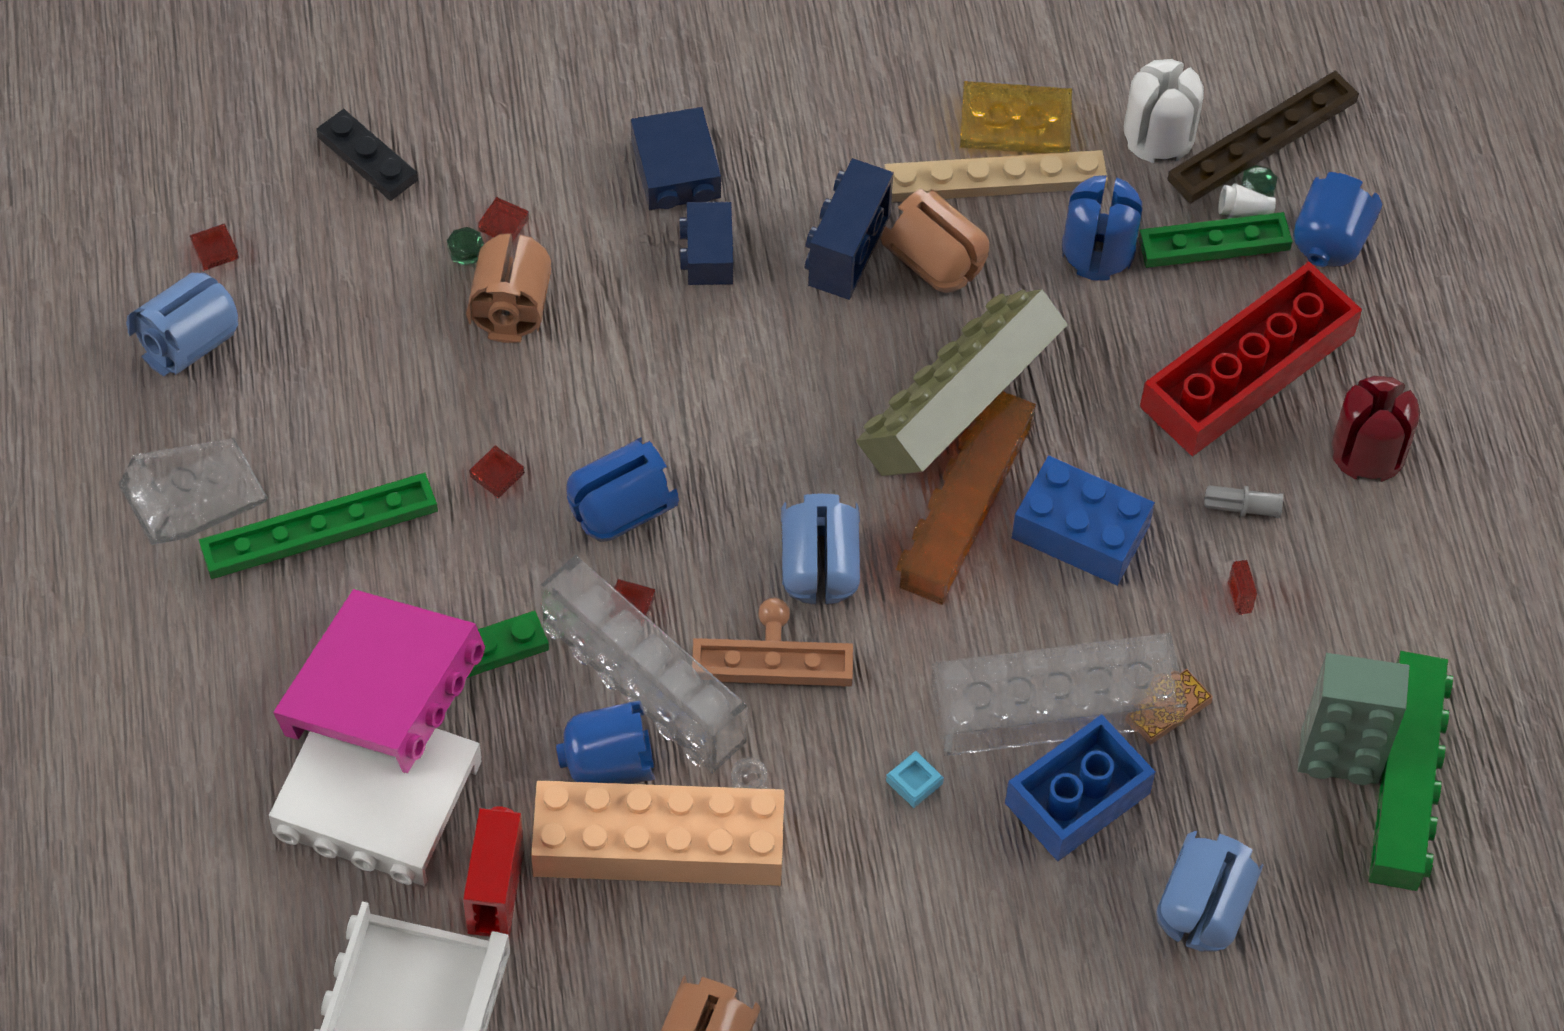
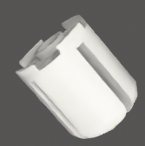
(1163, 110)

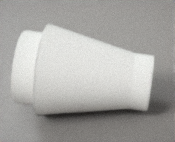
(1241, 202)

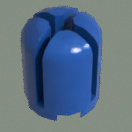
(1087, 225)
(620, 491)

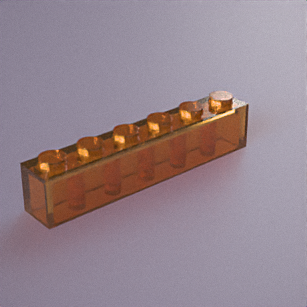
(966, 497)

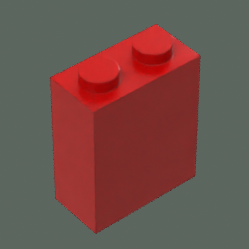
(494, 871)

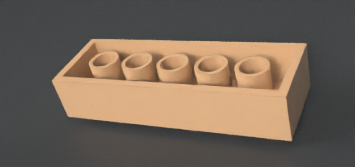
(658, 833)

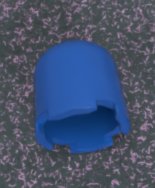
(1335, 220)
(607, 746)

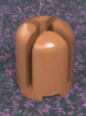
(937, 242)
(510, 287)
(709, 1008)

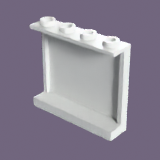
(369, 810)
(413, 978)

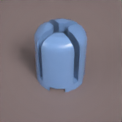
(184, 323)
(839, 525)
(1208, 892)

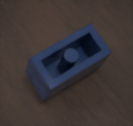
(708, 243)

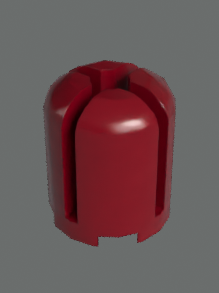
(1375, 428)

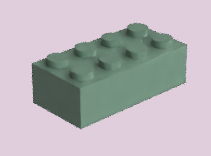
(1353, 718)

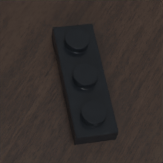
(367, 154)

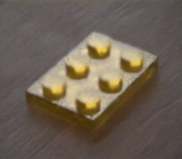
(1016, 118)

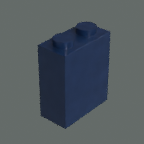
(675, 158)

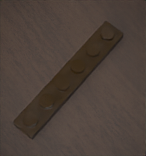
(1262, 136)

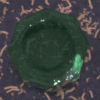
(1260, 180)
(464, 245)

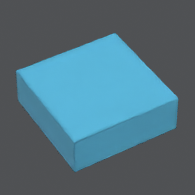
(914, 779)

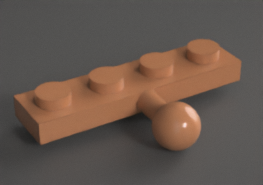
(774, 659)

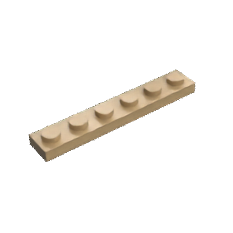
(997, 175)

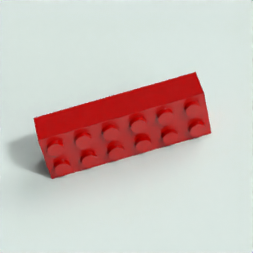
(1250, 358)

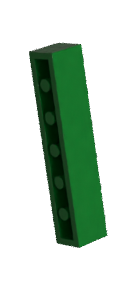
(1409, 780)

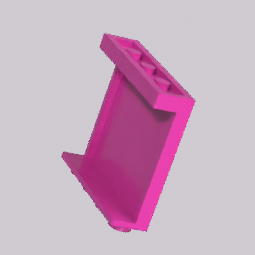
(382, 677)

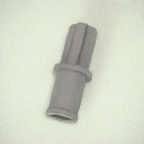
(1244, 501)

